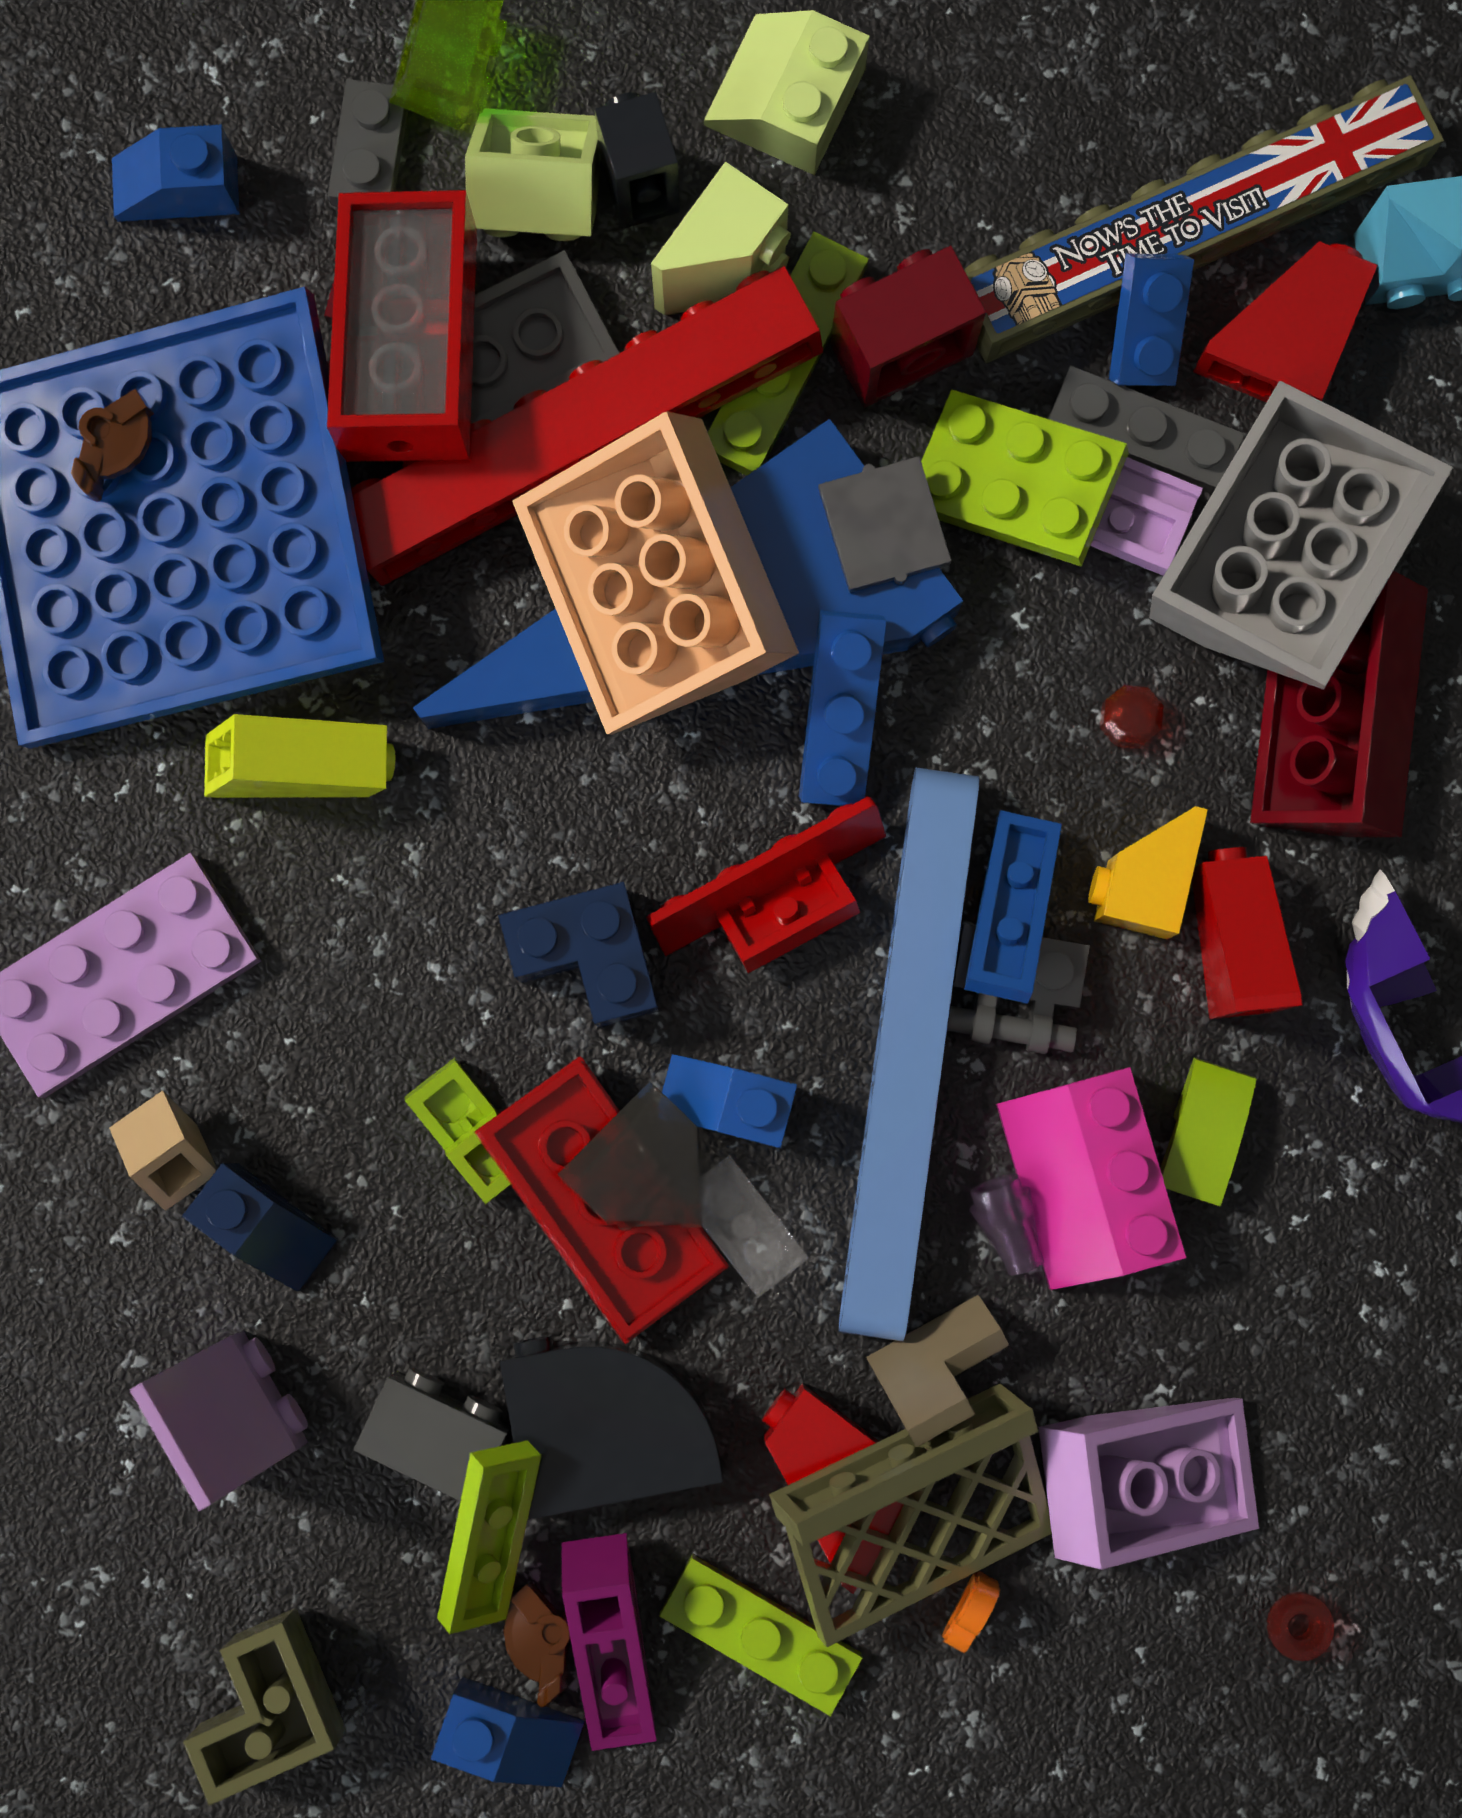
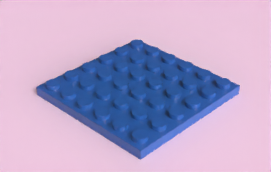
(209, 562)

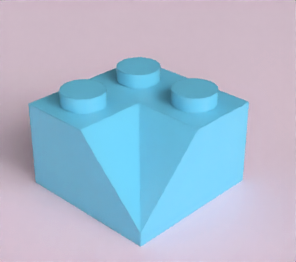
(1414, 242)

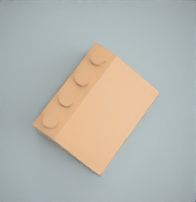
(654, 573)

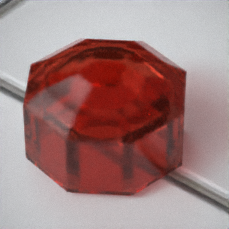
(1131, 716)

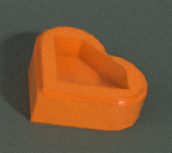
(971, 1611)

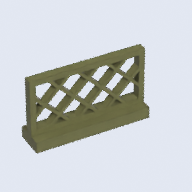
(897, 1471)

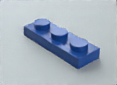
(842, 707)
(1013, 907)

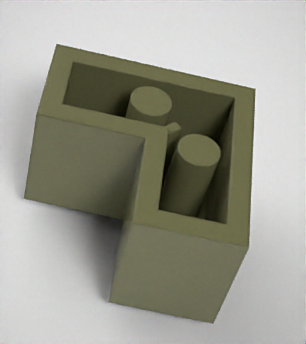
(282, 1715)

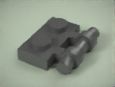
(1057, 983)

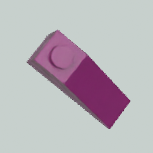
(607, 1641)

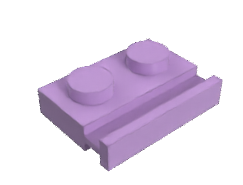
(1146, 516)

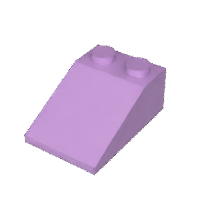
(221, 1417)
(1147, 1481)

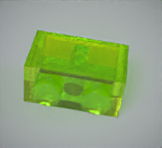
(448, 58)

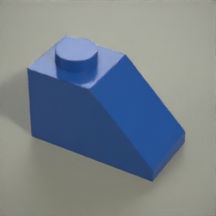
(176, 175)
(730, 1099)
(506, 1737)

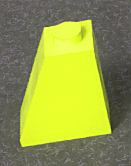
(296, 758)

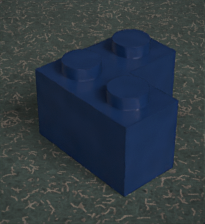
(586, 933)

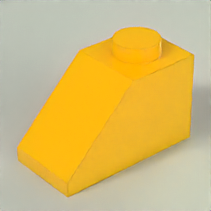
(1150, 879)

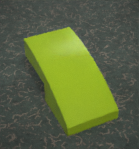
(451, 1111)
(1207, 1131)

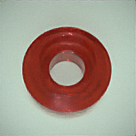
(1314, 1640)

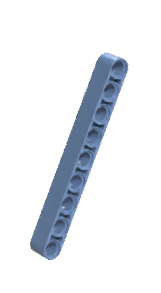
(909, 1055)

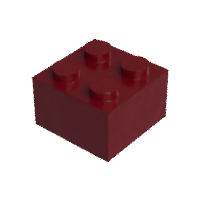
(906, 324)

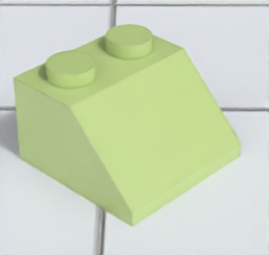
(790, 85)
(533, 173)
(720, 242)

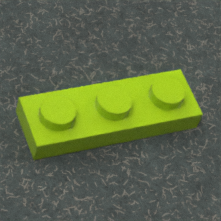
(488, 1536)
(760, 1635)

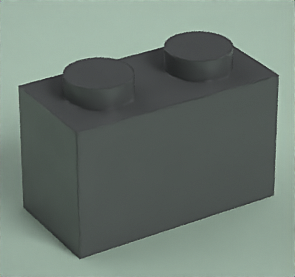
(428, 1431)

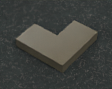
(923, 1367)

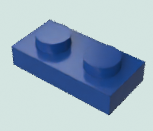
(1151, 319)

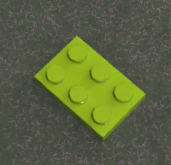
(1020, 476)

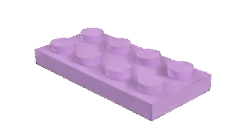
(120, 975)

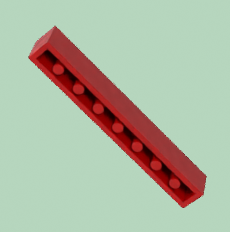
(684, 370)

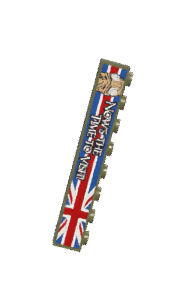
(1205, 213)

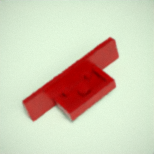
(778, 895)

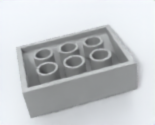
(1298, 538)

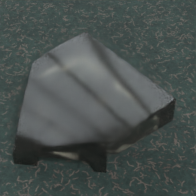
(641, 1166)

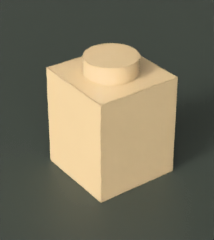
(163, 1150)

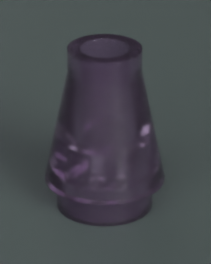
(1008, 1220)

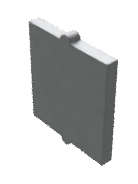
(884, 524)

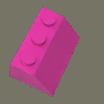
(1092, 1179)

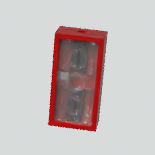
(403, 326)

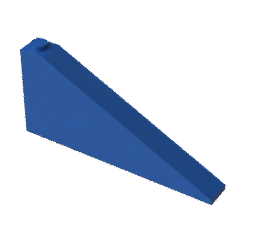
(802, 566)

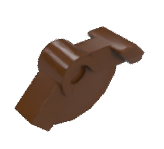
(112, 442)
(538, 1642)

